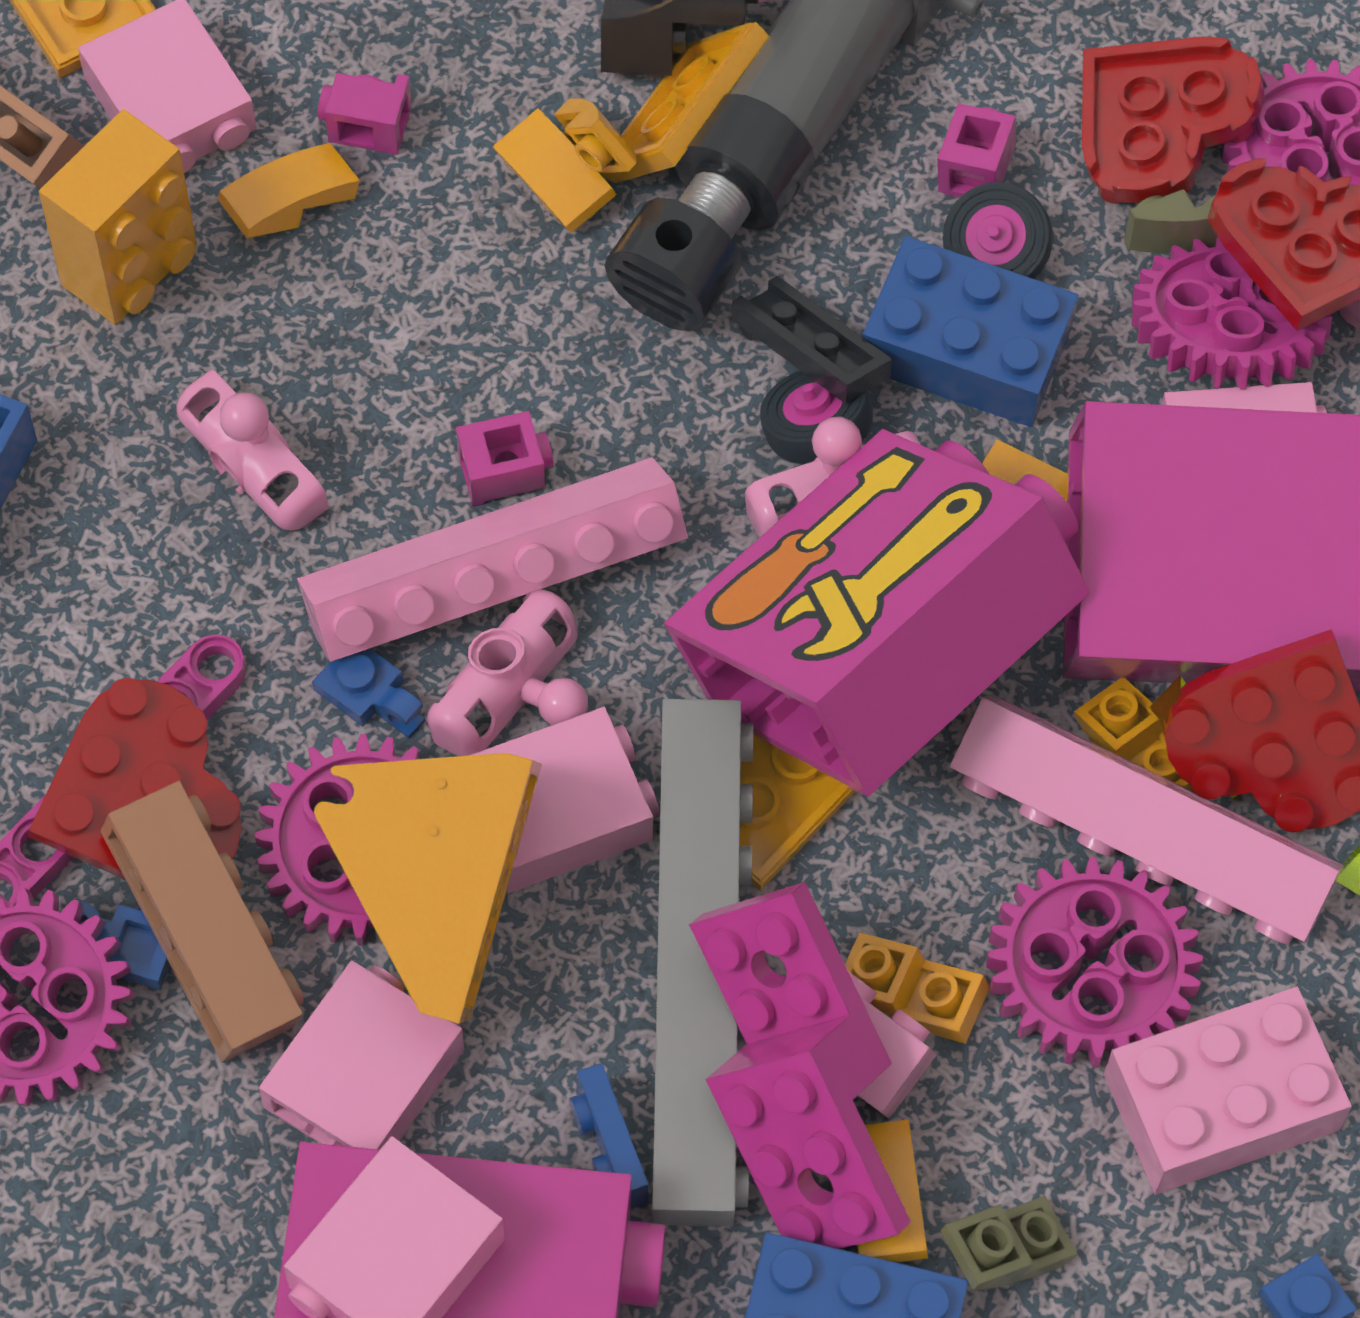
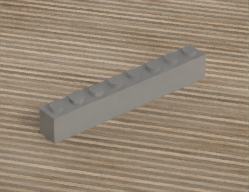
(695, 1029)

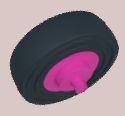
(1000, 227)
(795, 410)

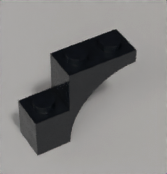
(650, 33)

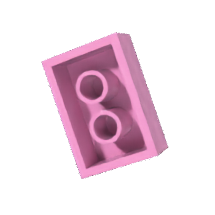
(1226, 1090)

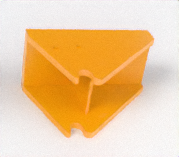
(433, 863)

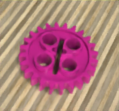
(1283, 107)
(1217, 320)
(301, 844)
(1049, 923)
(65, 954)

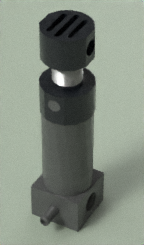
(759, 150)

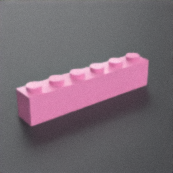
(492, 558)
(1146, 818)

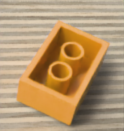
(119, 217)

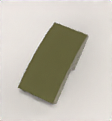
(1168, 222)
(1009, 1244)

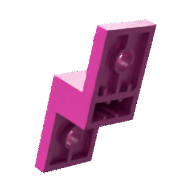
(800, 1070)

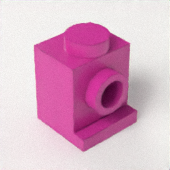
(366, 111)
(975, 149)
(500, 439)

